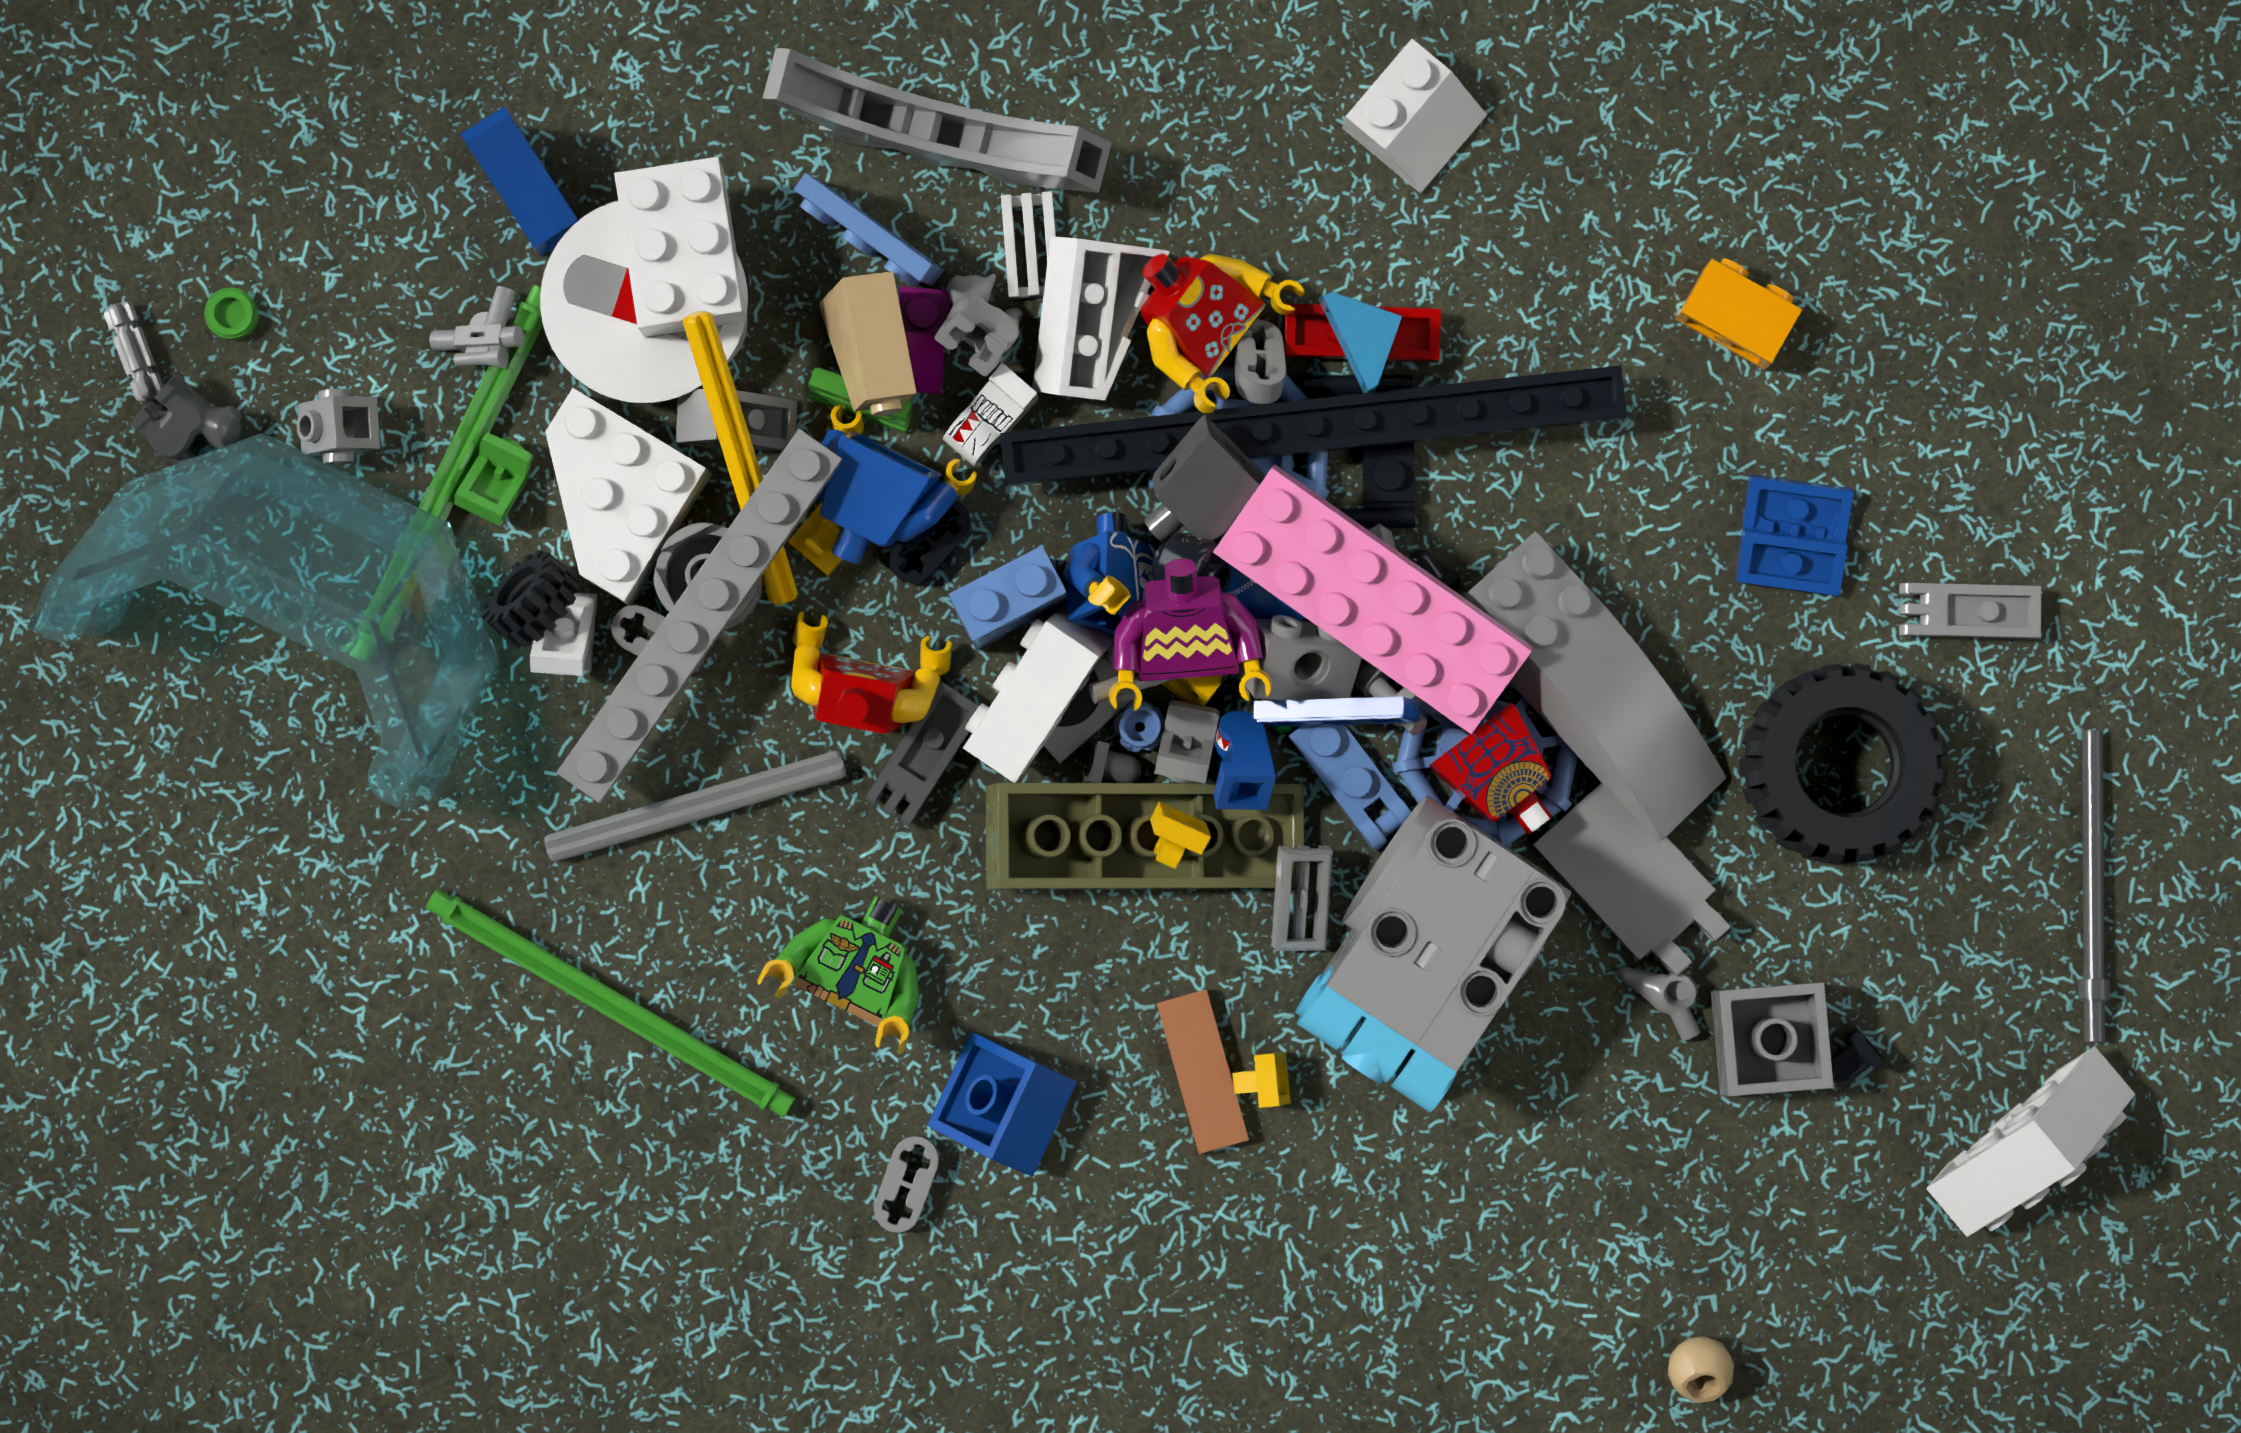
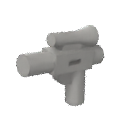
(486, 337)

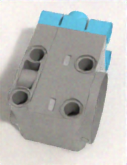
(1431, 952)

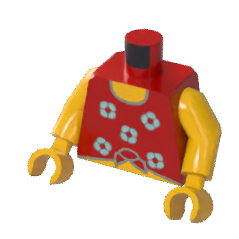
(1202, 314)
(861, 691)

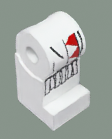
(991, 412)

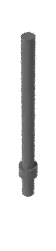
(2093, 987)

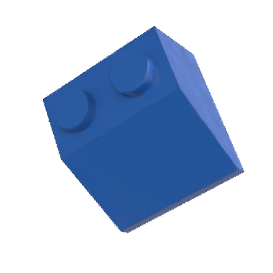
(1001, 1104)

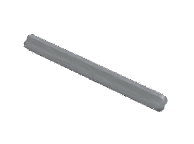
(695, 806)

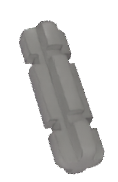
(133, 351)

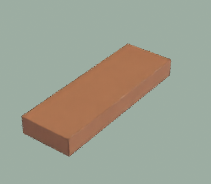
(1202, 1071)

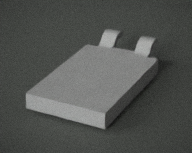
(1629, 880)

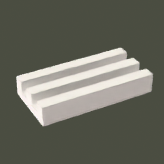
(1027, 202)

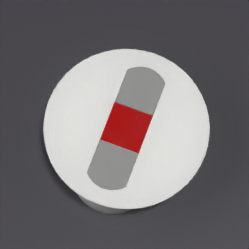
(594, 323)

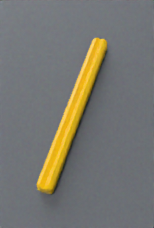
(733, 436)

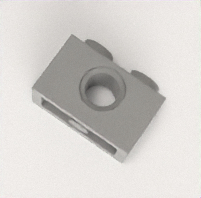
(1322, 672)

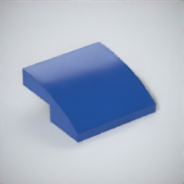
(1794, 535)

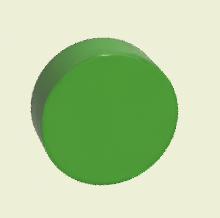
(231, 314)

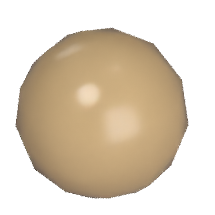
(1701, 1369)

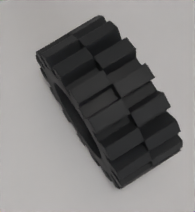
(530, 599)

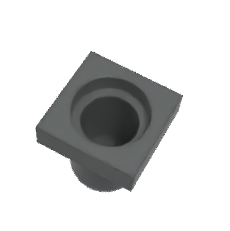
(1110, 766)

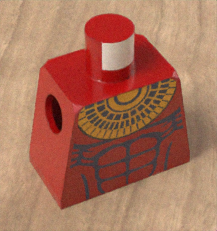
(1498, 771)

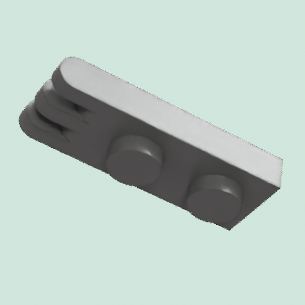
(924, 753)

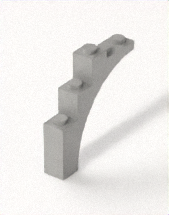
(934, 130)

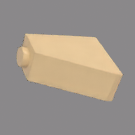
(870, 342)

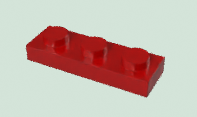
(1311, 335)

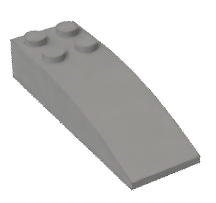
(1599, 688)

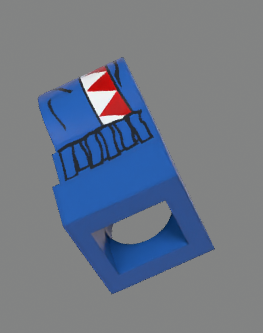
(1244, 762)

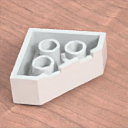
(618, 493)
(2034, 1145)

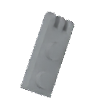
(1972, 611)

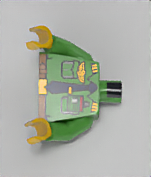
(854, 969)

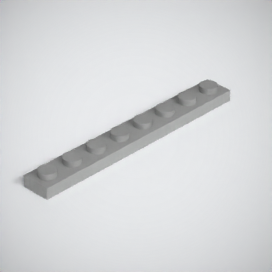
(699, 616)

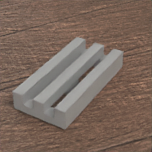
(1285, 860)

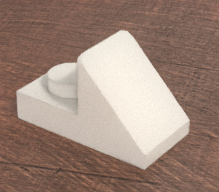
(570, 644)

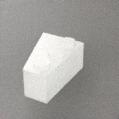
(1087, 314)
(1035, 693)

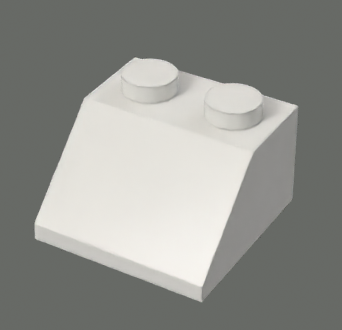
(1414, 116)

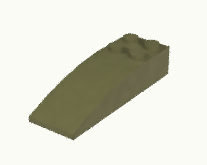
(1105, 840)

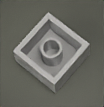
(1772, 1039)

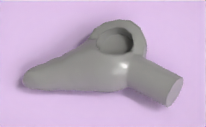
(1667, 994)

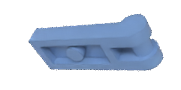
(1351, 779)

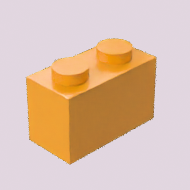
(1739, 312)

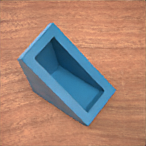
(1363, 335)

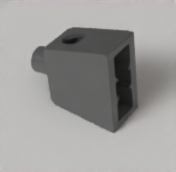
(1202, 485)

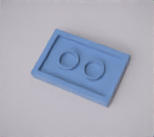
(866, 232)

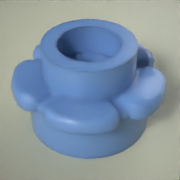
(1147, 739)

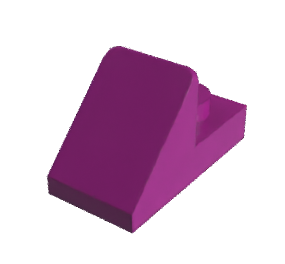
(922, 316)

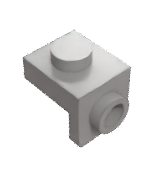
(1187, 742)

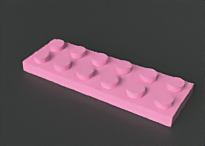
(1373, 599)

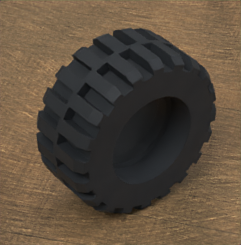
(1912, 751)

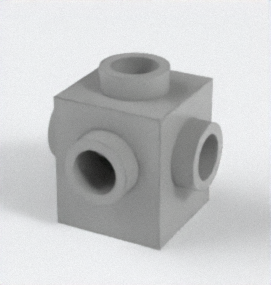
(338, 426)

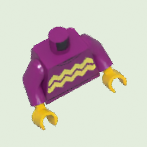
(1185, 632)

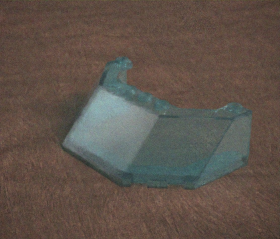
(314, 563)

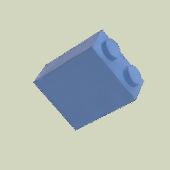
(1009, 598)

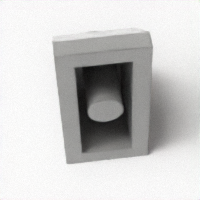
(768, 420)

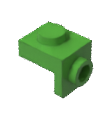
(494, 479)

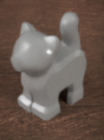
(978, 322)

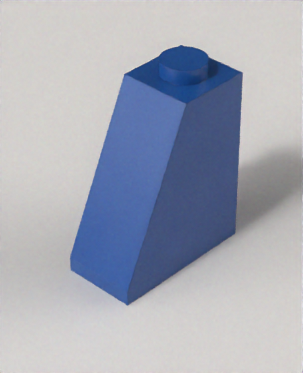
(520, 179)

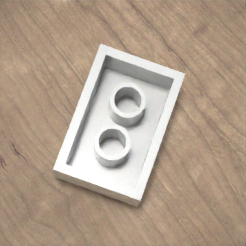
(680, 245)

